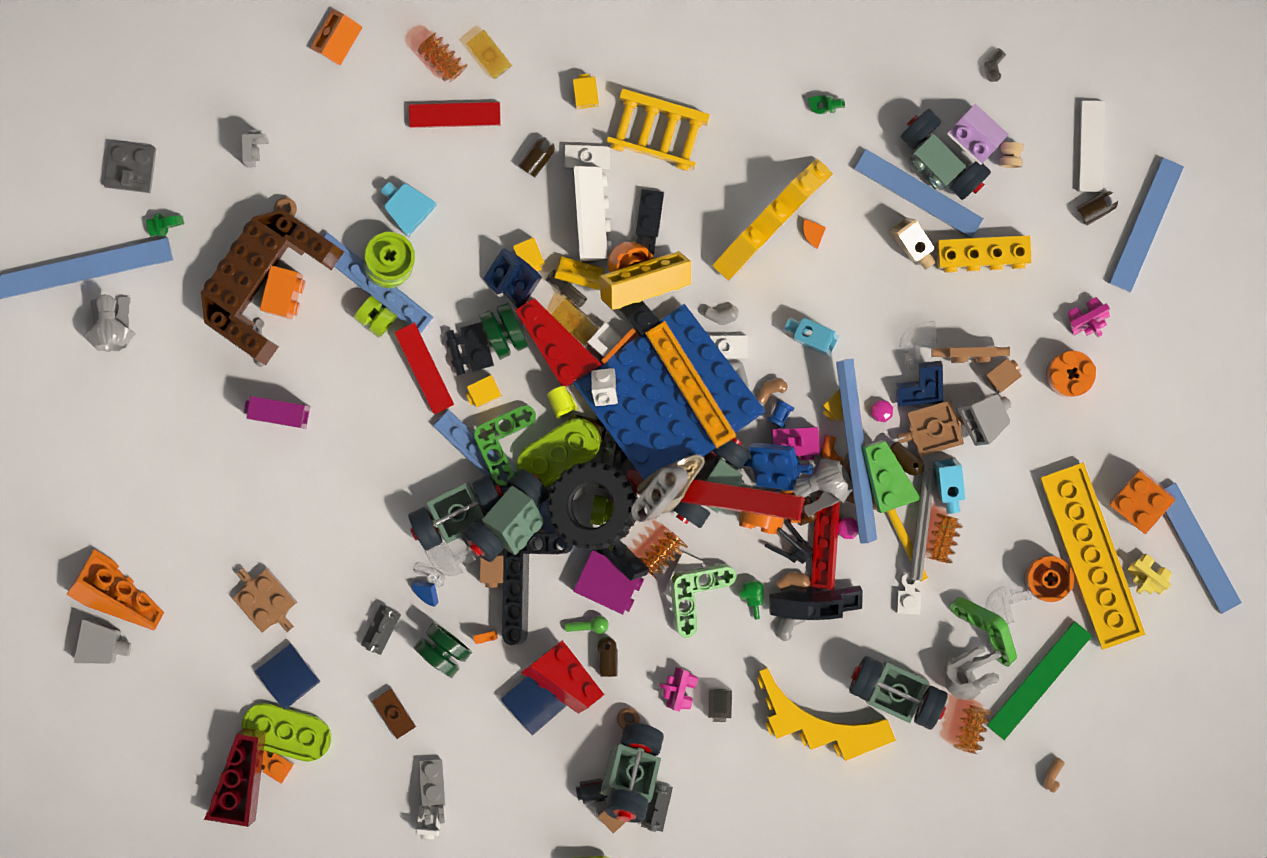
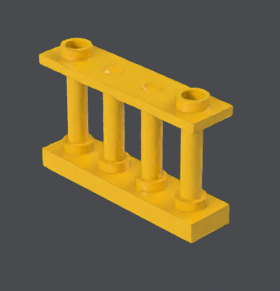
(653, 107)

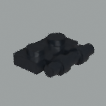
(476, 346)

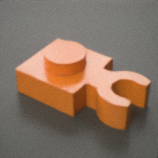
(276, 766)

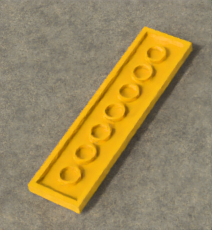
(1092, 556)

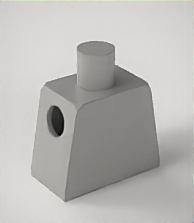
(985, 417)
(99, 643)

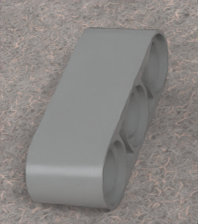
(668, 490)

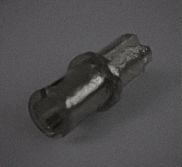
(567, 289)

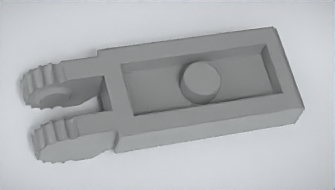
(432, 788)

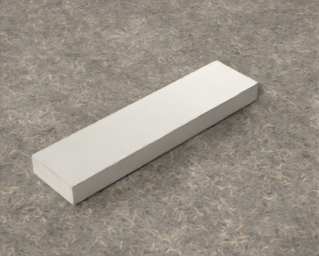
(1091, 146)

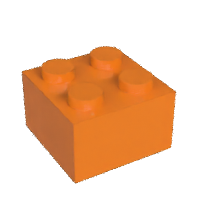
(282, 293)
(1142, 501)

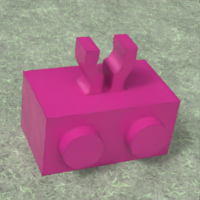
(803, 439)

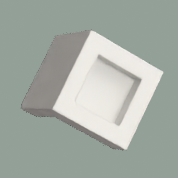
(604, 340)

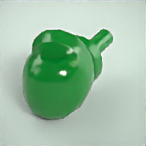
(754, 594)

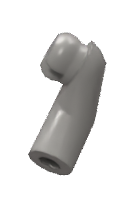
(723, 317)
(786, 627)

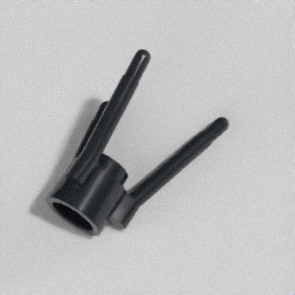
(799, 550)

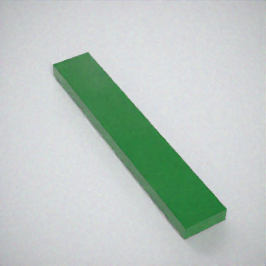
(1039, 680)

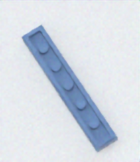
(918, 193)
(1146, 225)
(391, 298)
(1201, 552)

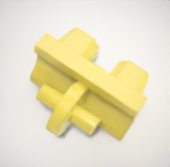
(1147, 578)

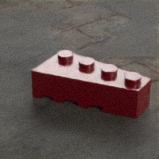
(239, 783)

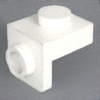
(604, 387)
(430, 830)

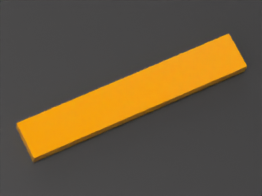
(690, 384)

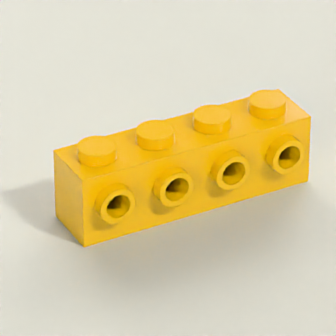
(984, 252)
(645, 280)

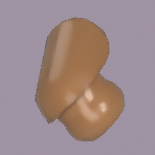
(769, 387)
(793, 578)
(1052, 773)

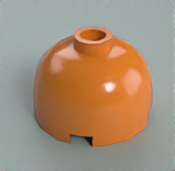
(627, 255)

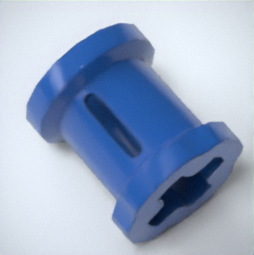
(780, 413)

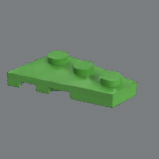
(887, 478)

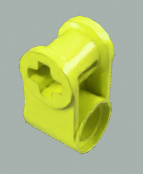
(561, 401)

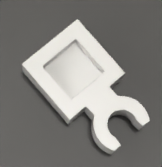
(908, 600)

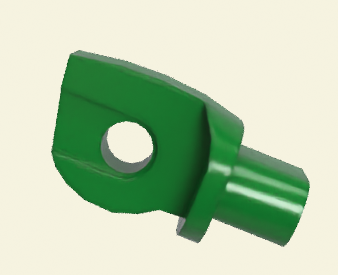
(829, 104)
(159, 224)

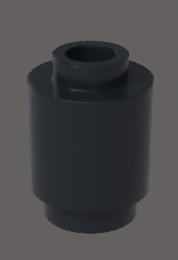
(590, 791)

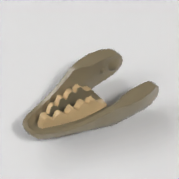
(691, 464)

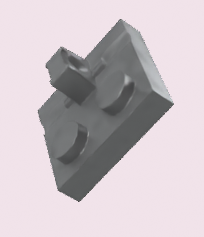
(130, 167)

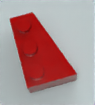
(565, 677)

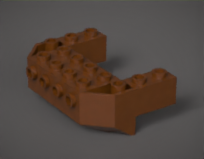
(247, 268)

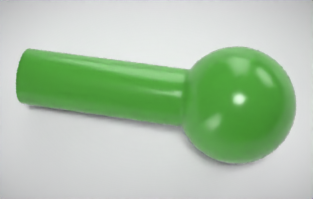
(598, 625)

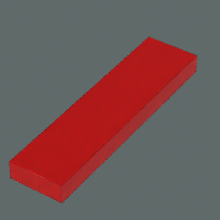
(454, 115)
(424, 368)
(825, 547)

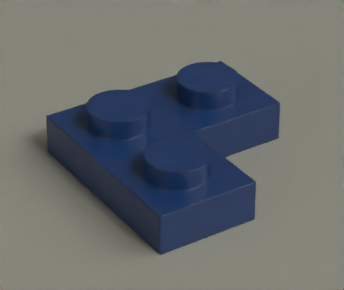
(926, 390)

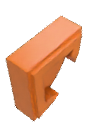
(813, 232)
(484, 637)

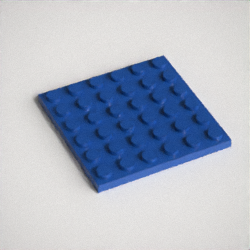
(652, 415)

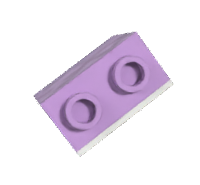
(977, 134)

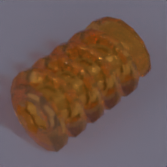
(441, 58)
(944, 538)
(662, 552)
(972, 729)

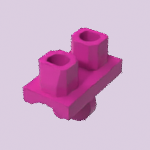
(1092, 321)
(675, 689)

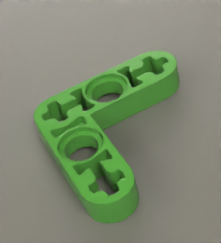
(493, 442)
(690, 588)
(991, 623)

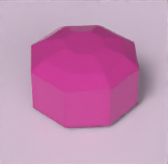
(882, 411)
(848, 528)

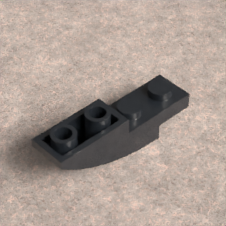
(812, 605)

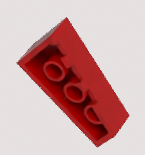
(558, 346)

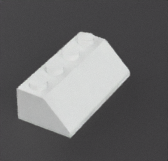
(591, 213)

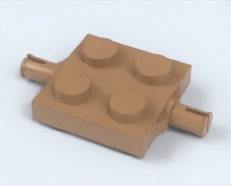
(979, 354)
(934, 428)
(264, 600)

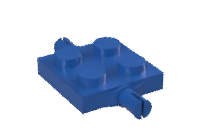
(775, 466)

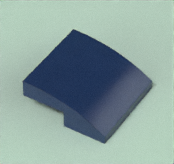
(512, 277)
(287, 676)
(532, 704)

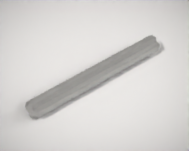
(922, 524)

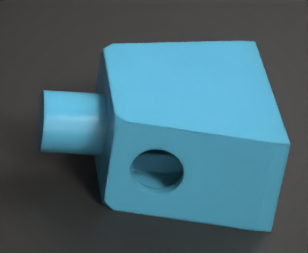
(407, 206)
(821, 340)
(947, 475)

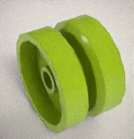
(389, 246)

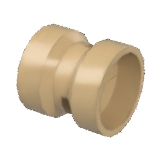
(1011, 155)

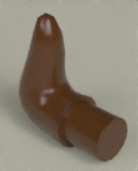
(807, 500)

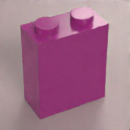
(277, 412)
(606, 584)

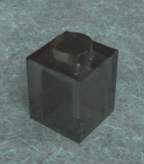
(719, 704)

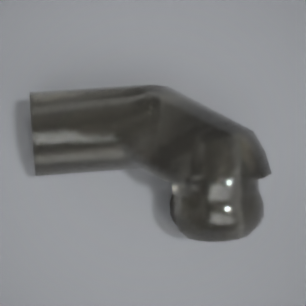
(991, 65)

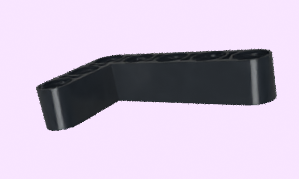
(521, 577)

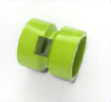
(381, 322)
(601, 510)

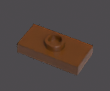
(394, 713)

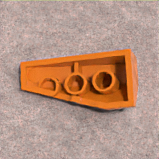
(106, 589)

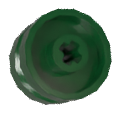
(502, 331)
(440, 652)

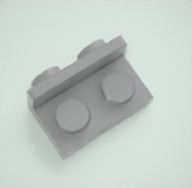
(249, 146)

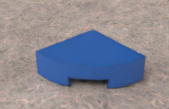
(426, 592)

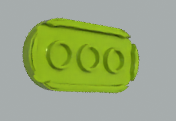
(560, 449)
(289, 731)

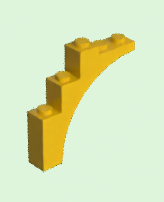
(772, 219)
(850, 738)

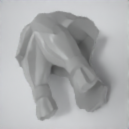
(108, 330)
(828, 478)
(961, 669)

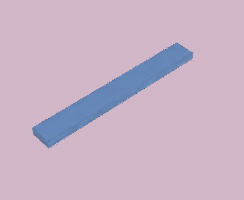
(85, 268)
(463, 439)
(855, 442)

